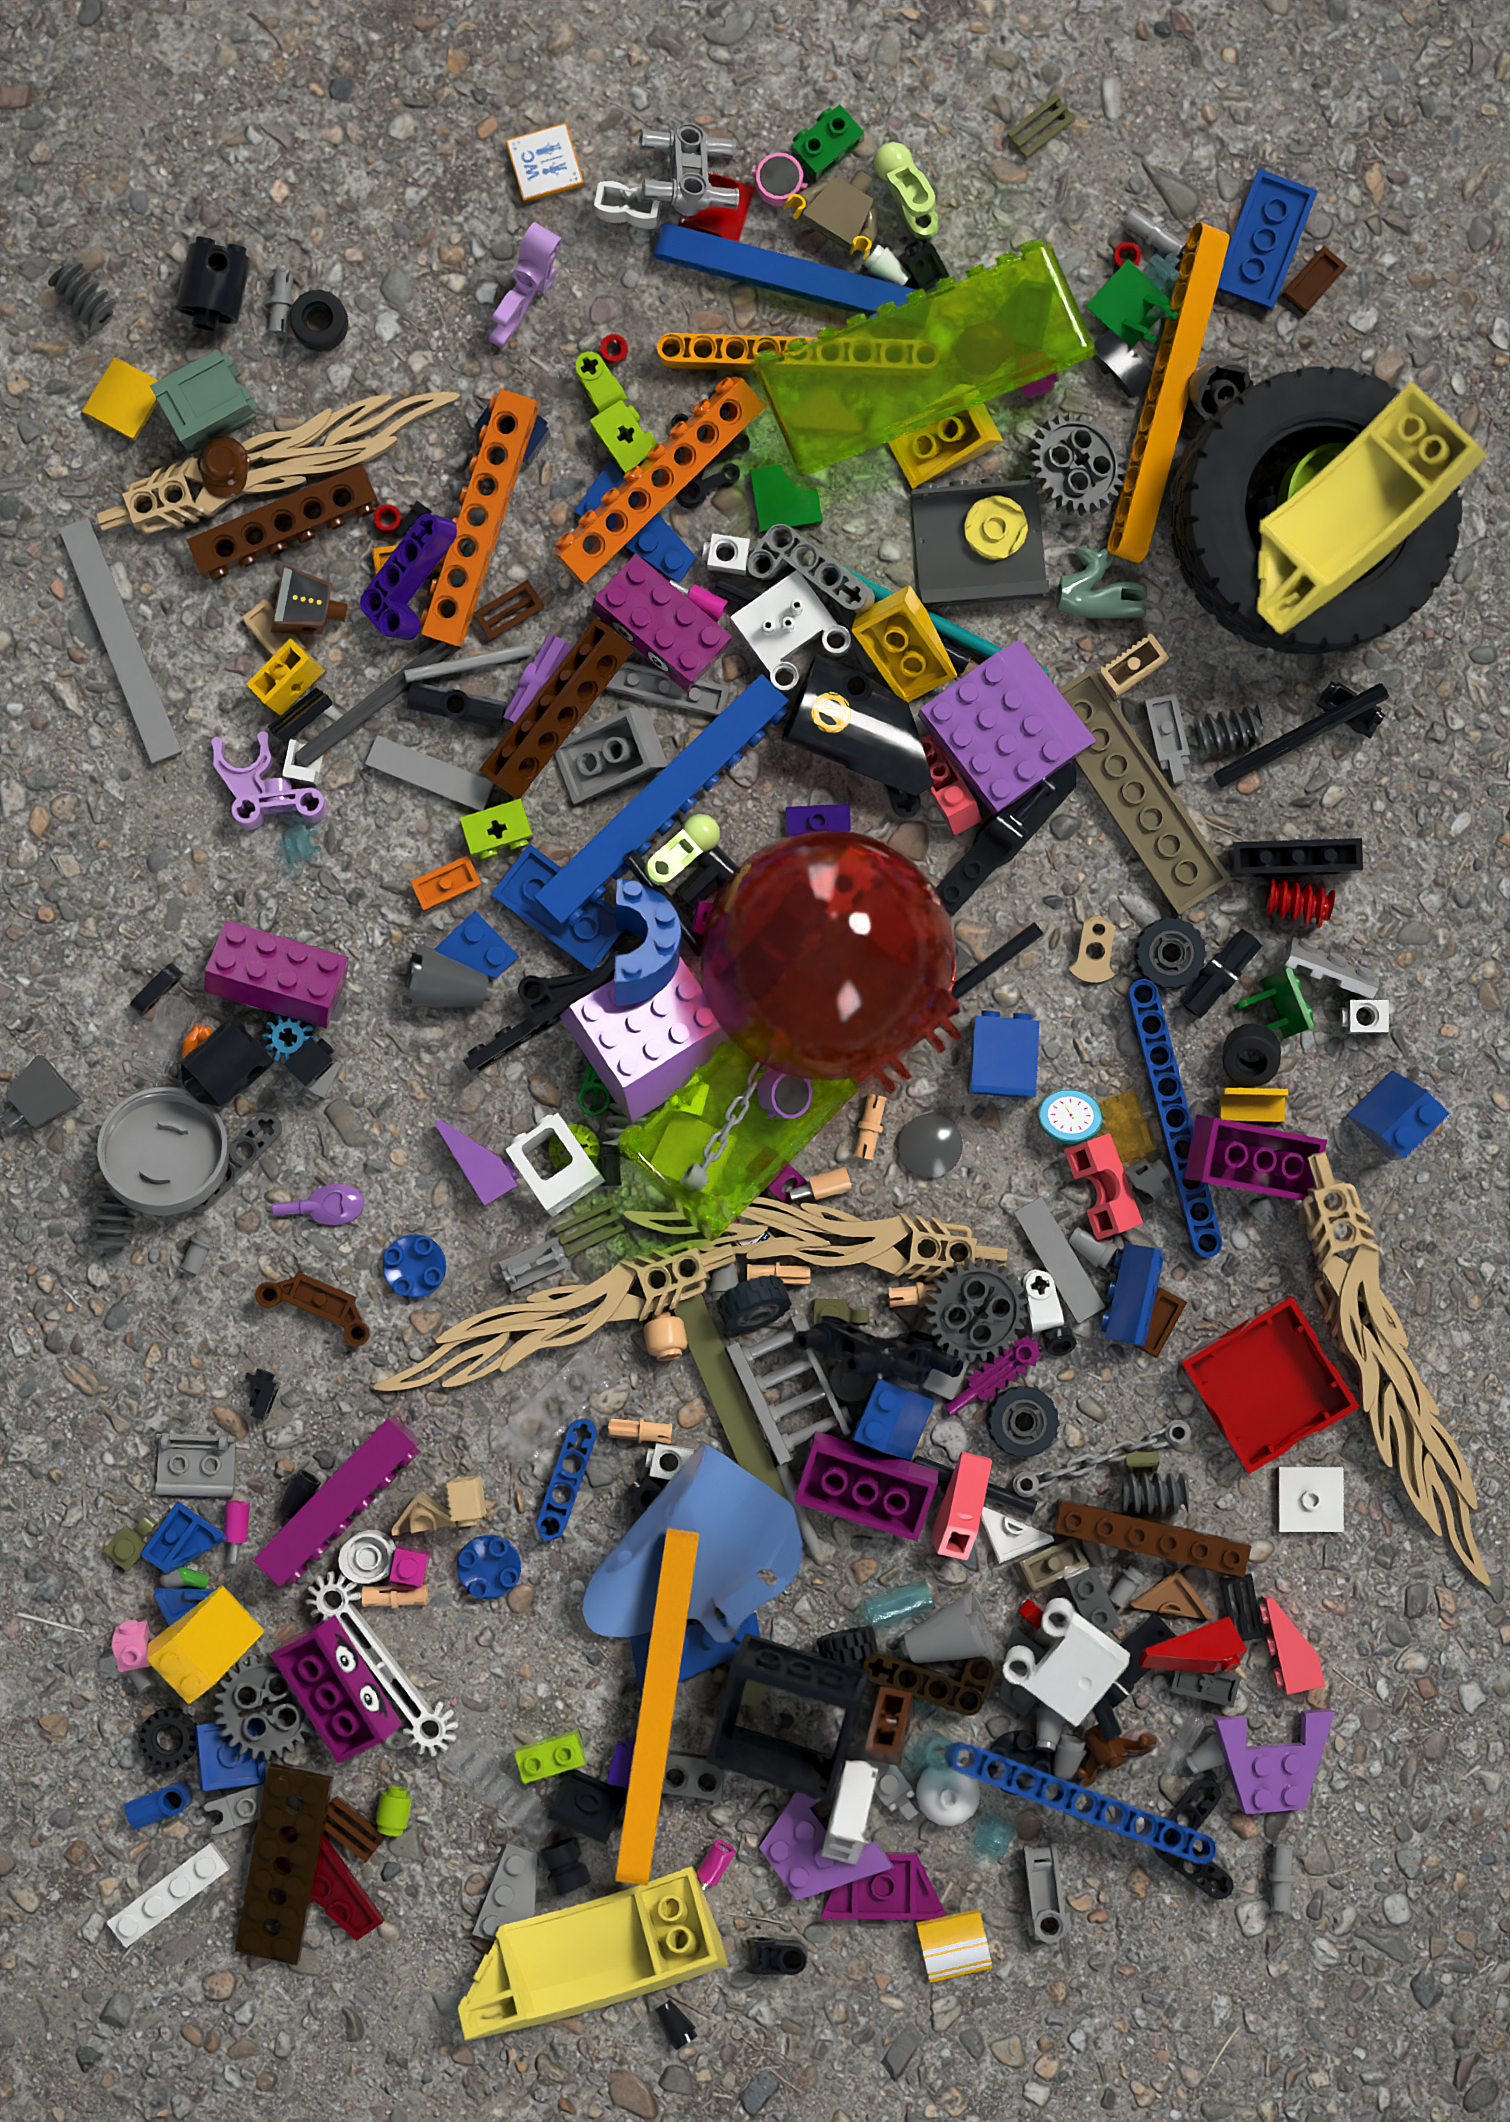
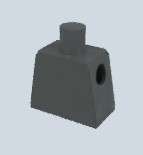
(39, 1096)

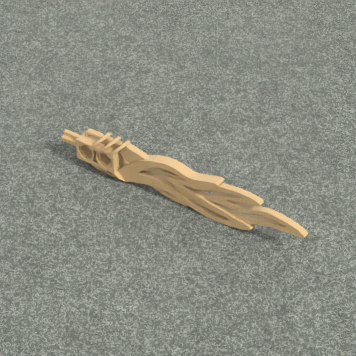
(290, 448)
(877, 1252)
(1345, 1280)
(616, 1307)
(1458, 1478)

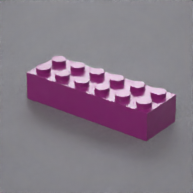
(336, 1501)

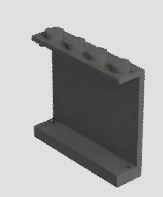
(948, 566)

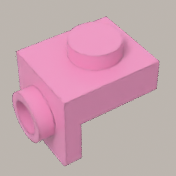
(130, 1645)

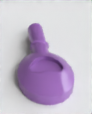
(329, 1205)

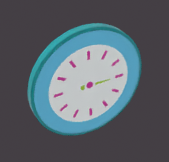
(1070, 1116)

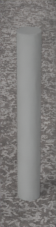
(802, 1517)

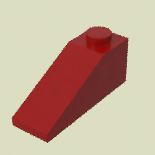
(1200, 1650)

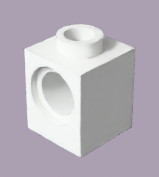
(737, 564)
(1379, 1017)
(654, 1456)

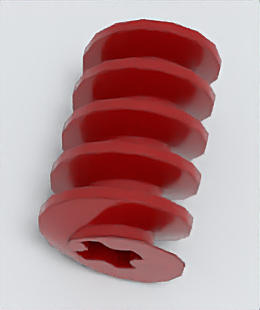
(1298, 902)

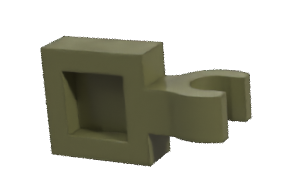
(839, 1309)
(129, 1543)
(753, 1691)

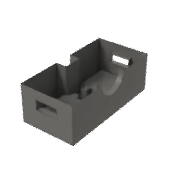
(1206, 1686)

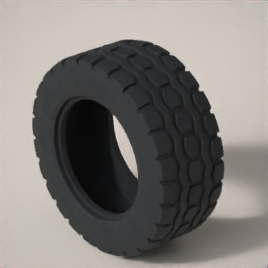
(1213, 532)

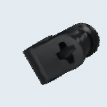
(773, 1956)

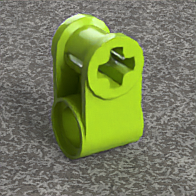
(600, 387)

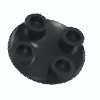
(1021, 1748)

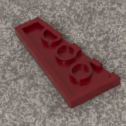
(338, 1891)

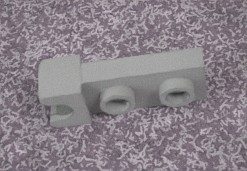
(240, 1807)

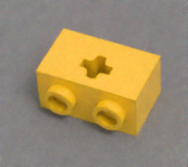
(285, 677)

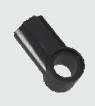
(709, 875)

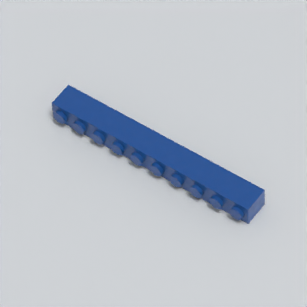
(662, 801)

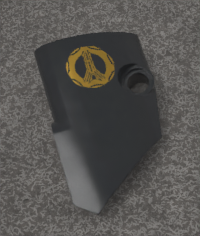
(861, 731)

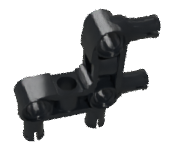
(882, 1358)

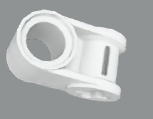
(1042, 1307)

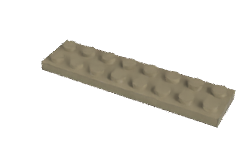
(1142, 800)

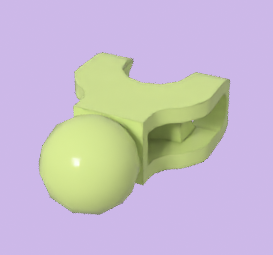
(908, 187)
(697, 836)

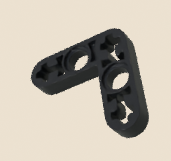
(1177, 1862)

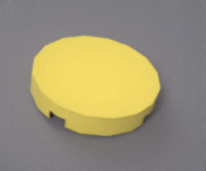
(995, 527)

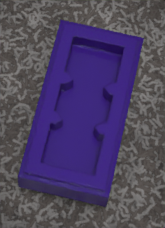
(817, 817)

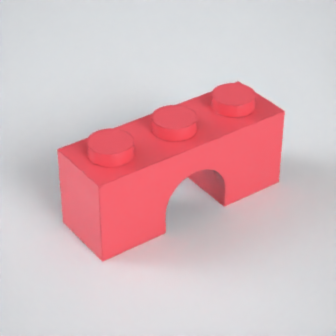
(1115, 1203)

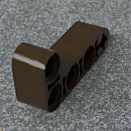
(926, 1676)

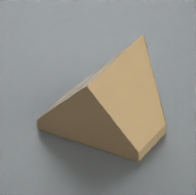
(423, 1515)

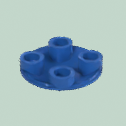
(414, 1266)
(488, 1566)

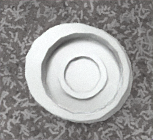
(367, 1557)

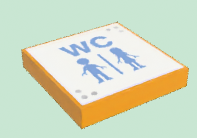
(545, 162)

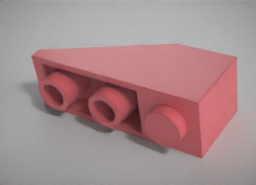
(949, 789)
(962, 1507)
(1296, 1659)

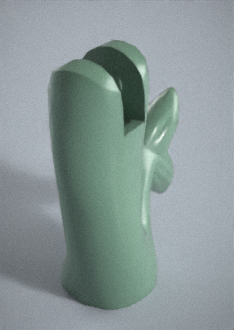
(1111, 601)

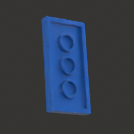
(1265, 239)
(586, 939)

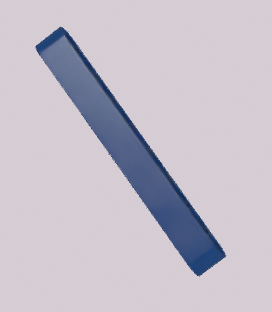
(774, 271)
(1163, 1105)
(1095, 1803)

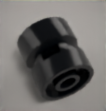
(565, 1870)

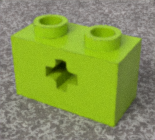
(610, 425)
(480, 824)
(550, 1756)

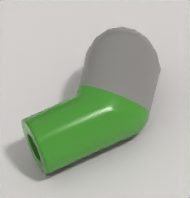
(184, 1577)

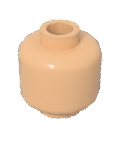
(665, 1336)

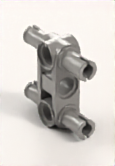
(689, 182)

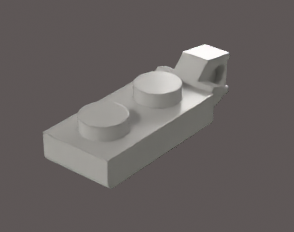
(1168, 735)
(889, 1784)

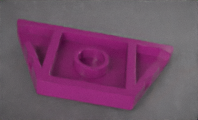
(891, 1894)

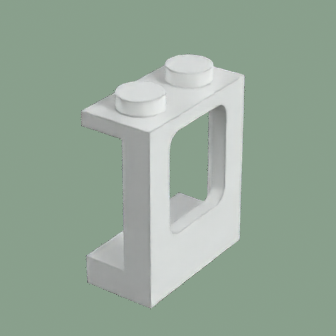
(570, 1182)

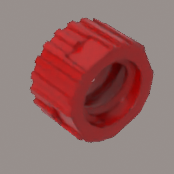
(1126, 246)
(613, 338)
(380, 511)
(1032, 1613)

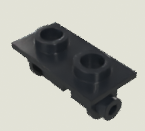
(1365, 722)

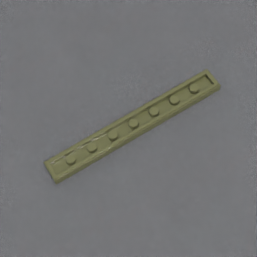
(726, 1391)

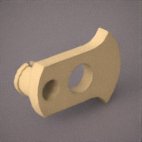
(1094, 969)

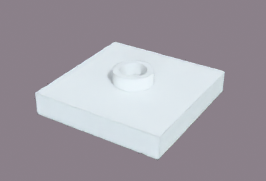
(1310, 1499)

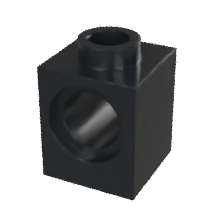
(311, 1061)
(638, 1488)

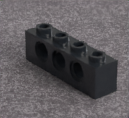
(1295, 857)

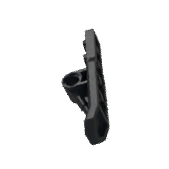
(1004, 837)
(545, 1011)

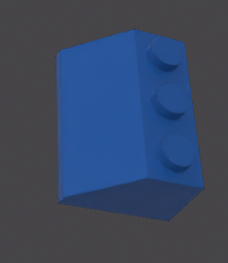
(1133, 1294)

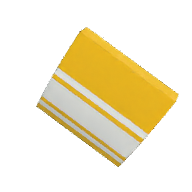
(954, 1945)

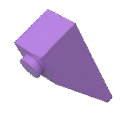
(482, 1167)

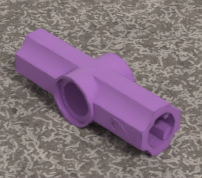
(536, 675)

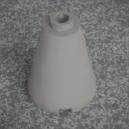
(950, 1634)

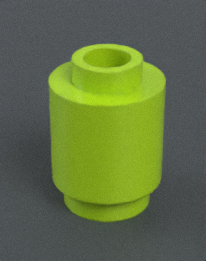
(393, 1811)

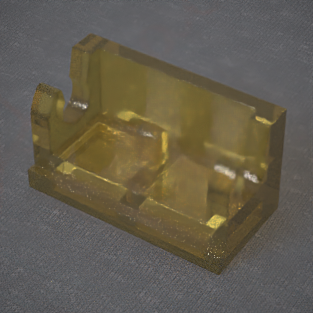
(1127, 1125)

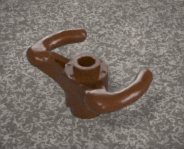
(1109, 1754)

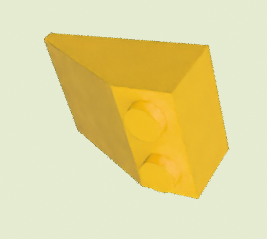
(945, 445)
(904, 644)
(203, 1644)

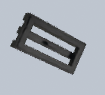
(300, 715)
(1236, 1580)

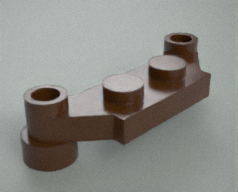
(320, 1300)

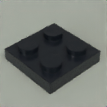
(587, 1805)

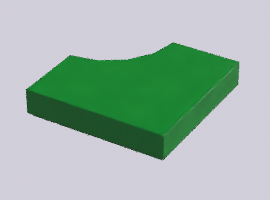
(782, 501)

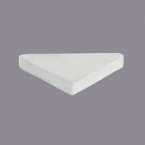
(1010, 1536)

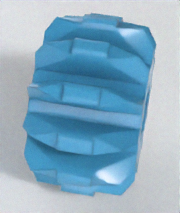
(281, 1029)

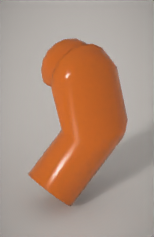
(194, 1037)

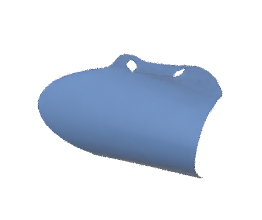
(740, 1530)

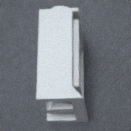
(850, 1813)

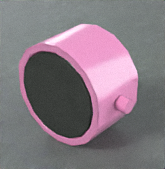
(778, 178)

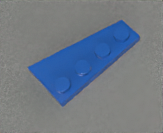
(654, 542)

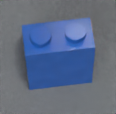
(1004, 1055)
(1397, 1115)
(893, 1419)

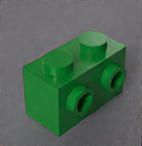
(827, 142)

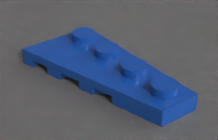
(698, 1651)

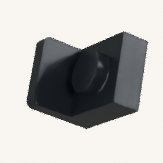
(924, 264)
(263, 1399)

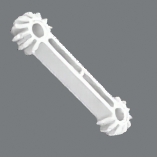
(383, 1664)

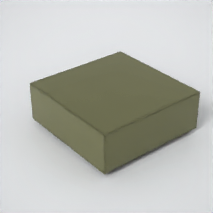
(1141, 1463)

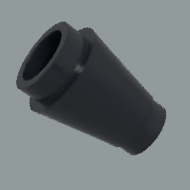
(298, 1492)
(675, 2024)

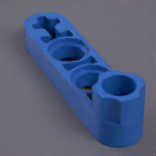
(566, 1478)

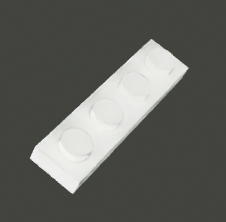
(168, 1894)

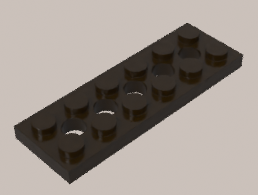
(303, 1853)

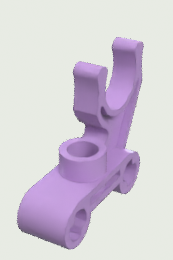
(532, 274)
(265, 796)

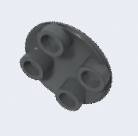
(930, 1145)

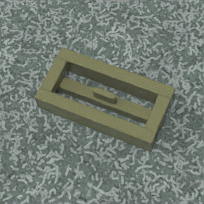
(1062, 109)
(613, 1217)

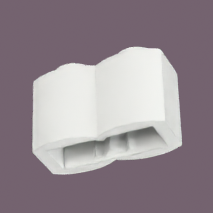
(620, 204)

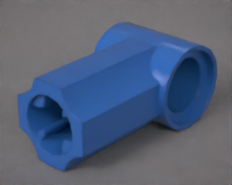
(157, 1805)

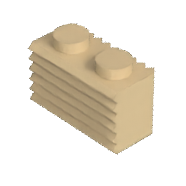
(1132, 666)
(466, 1500)

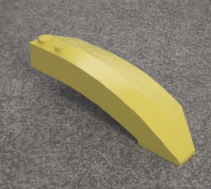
(1361, 506)
(593, 1956)

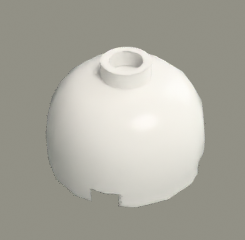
(947, 1796)

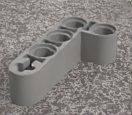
(816, 572)

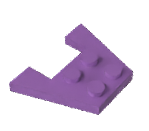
(1277, 1774)
(796, 1850)

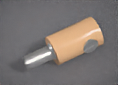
(824, 1185)

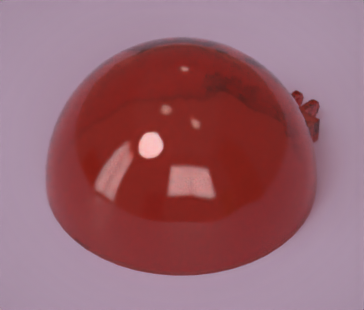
(830, 958)

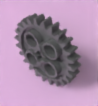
(1094, 450)
(953, 1293)
(272, 1734)

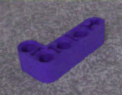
(404, 573)

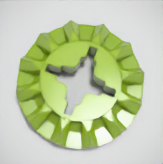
(583, 1136)

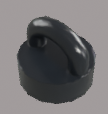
(1059, 1340)

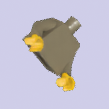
(839, 211)

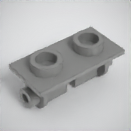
(534, 1263)

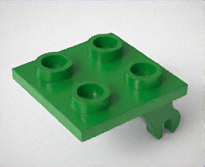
(1130, 305)
(1288, 1002)

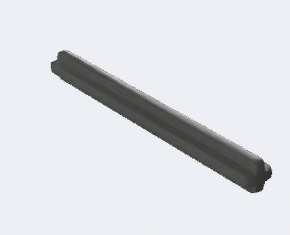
(368, 706)

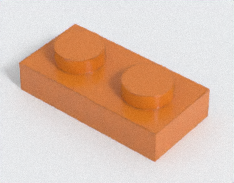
(446, 883)

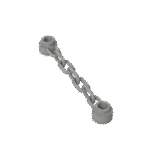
(695, 1175)
(1094, 1460)

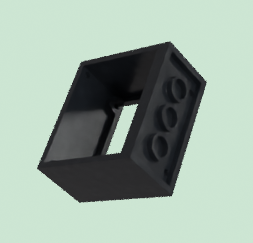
(772, 1758)

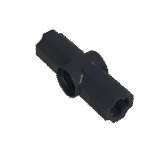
(435, 701)
(1220, 973)

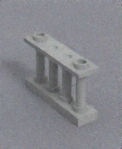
(772, 1414)

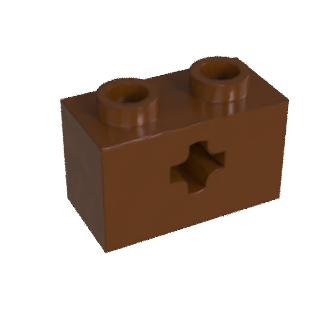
(890, 1726)

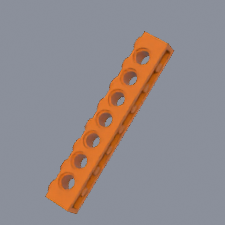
(524, 412)
(720, 432)

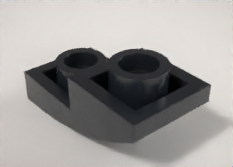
(1122, 362)

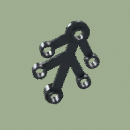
(716, 480)

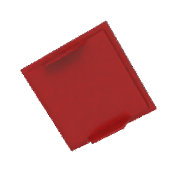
(719, 220)

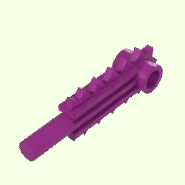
(995, 1375)

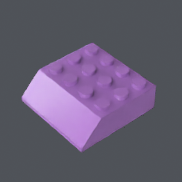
(1006, 727)
(648, 1045)

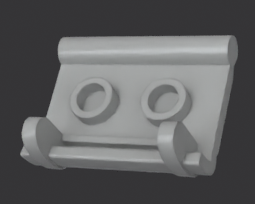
(196, 1465)

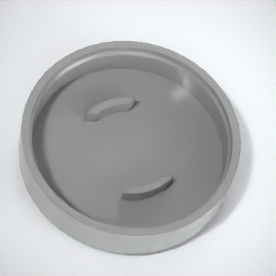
(163, 1151)

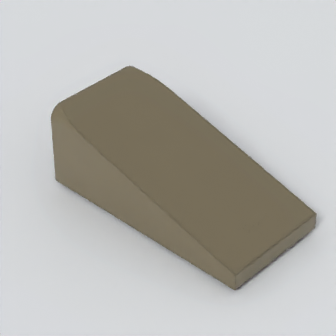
(1049, 1564)

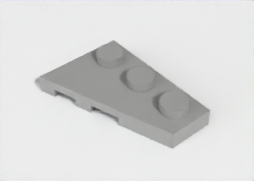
(1334, 965)
(511, 1892)

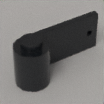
(1143, 1637)

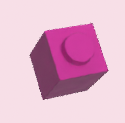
(410, 1565)

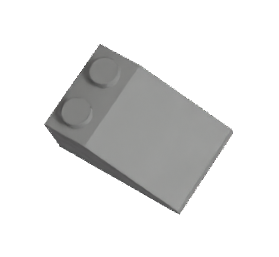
(610, 755)

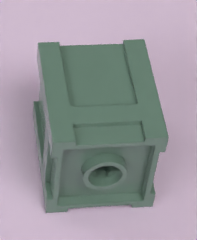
(205, 400)

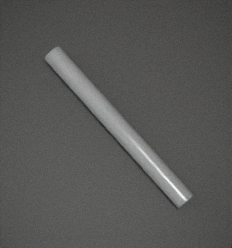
(467, 663)

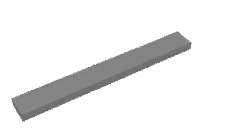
(120, 640)

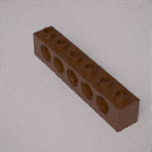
(207, 544)
(557, 708)
(1151, 1537)

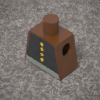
(304, 604)

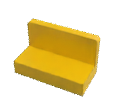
(1252, 1104)

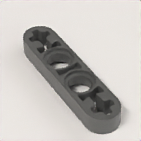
(239, 1166)

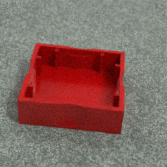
(1268, 1384)

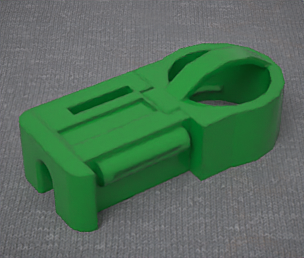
(593, 1081)

